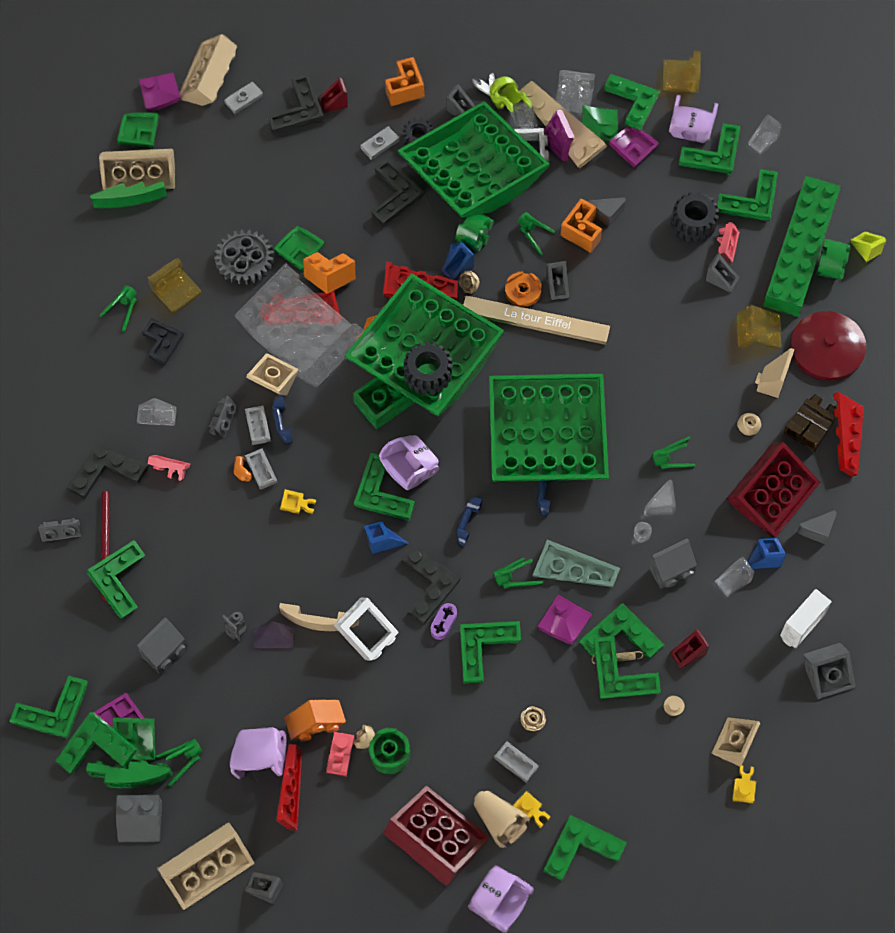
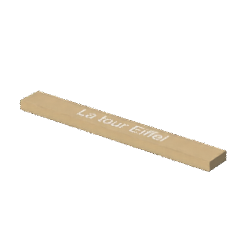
(538, 320)

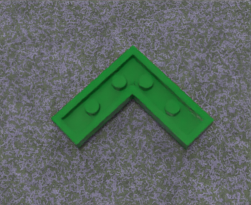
(642, 95)
(713, 161)
(756, 208)
(373, 500)
(105, 579)
(626, 622)
(480, 634)
(613, 685)
(52, 723)
(94, 731)
(577, 833)

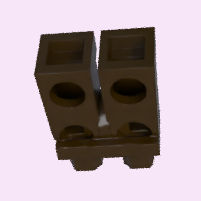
(811, 415)

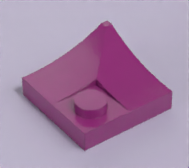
(159, 91)
(559, 135)
(633, 145)
(564, 620)
(119, 708)

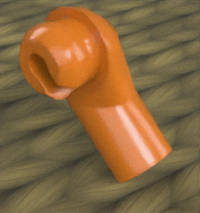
(239, 470)

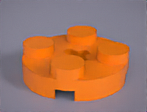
(527, 298)

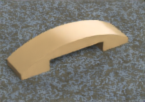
(294, 614)

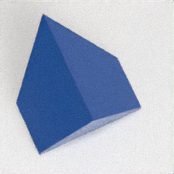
(457, 261)
(382, 538)
(767, 554)

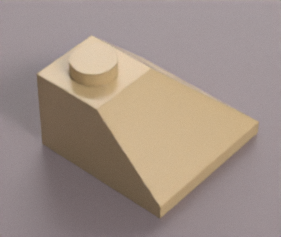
(774, 374)

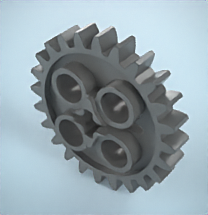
(244, 257)

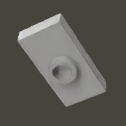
(243, 98)
(379, 143)
(257, 425)
(261, 469)
(516, 762)

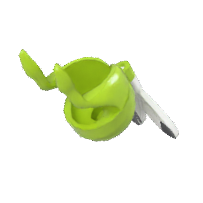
(502, 91)

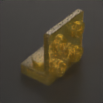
(682, 75)
(173, 285)
(758, 326)

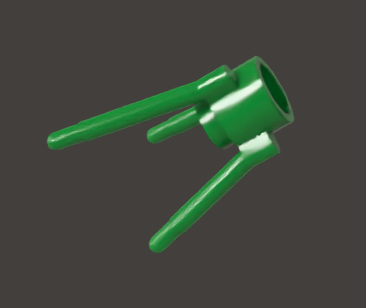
(528, 222)
(125, 296)
(662, 455)
(504, 575)
(189, 749)

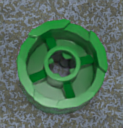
(474, 231)
(833, 259)
(389, 739)

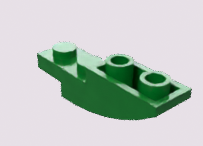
(137, 775)

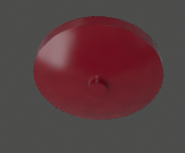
(828, 346)

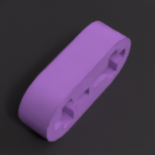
(439, 619)

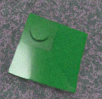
(601, 122)
(138, 129)
(299, 245)
(140, 734)

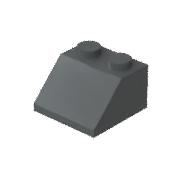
(673, 564)
(162, 646)
(829, 670)
(138, 818)

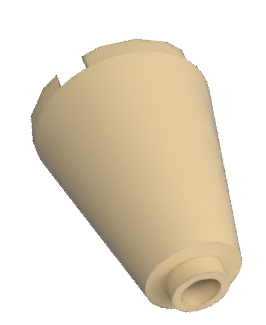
(500, 818)

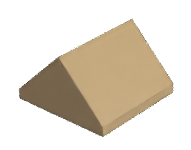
(273, 374)
(735, 739)

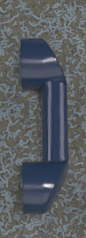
(284, 434)
(543, 504)
(473, 505)

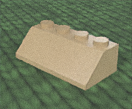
(208, 70)
(137, 167)
(206, 865)

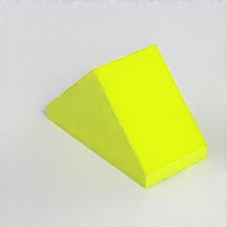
(868, 245)

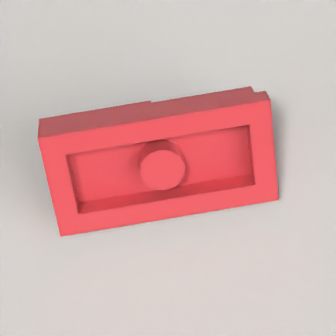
(728, 242)
(161, 463)
(340, 754)

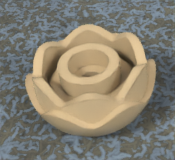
(469, 282)
(748, 429)
(537, 714)
(364, 737)

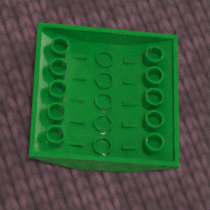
(475, 161)
(418, 316)
(548, 427)

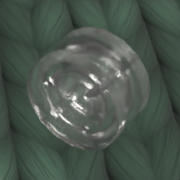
(642, 525)

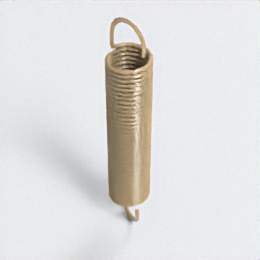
(627, 656)

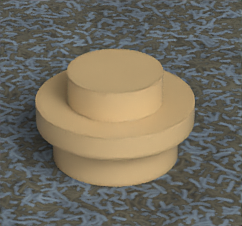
(674, 705)

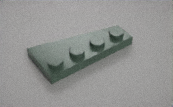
(572, 566)

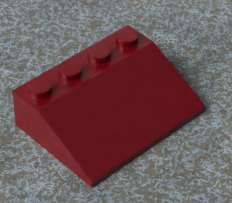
(773, 489)
(436, 835)

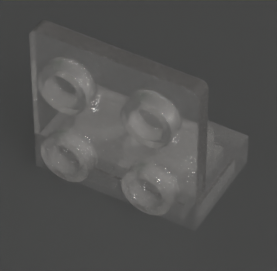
(575, 90)

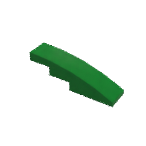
(121, 196)

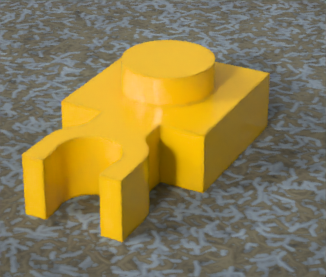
(294, 501)
(744, 788)
(531, 807)

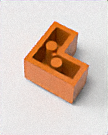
(407, 85)
(579, 226)
(329, 273)
(313, 718)

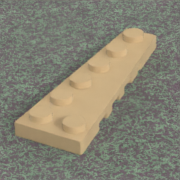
(585, 144)

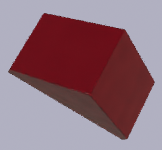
(334, 97)
(690, 649)

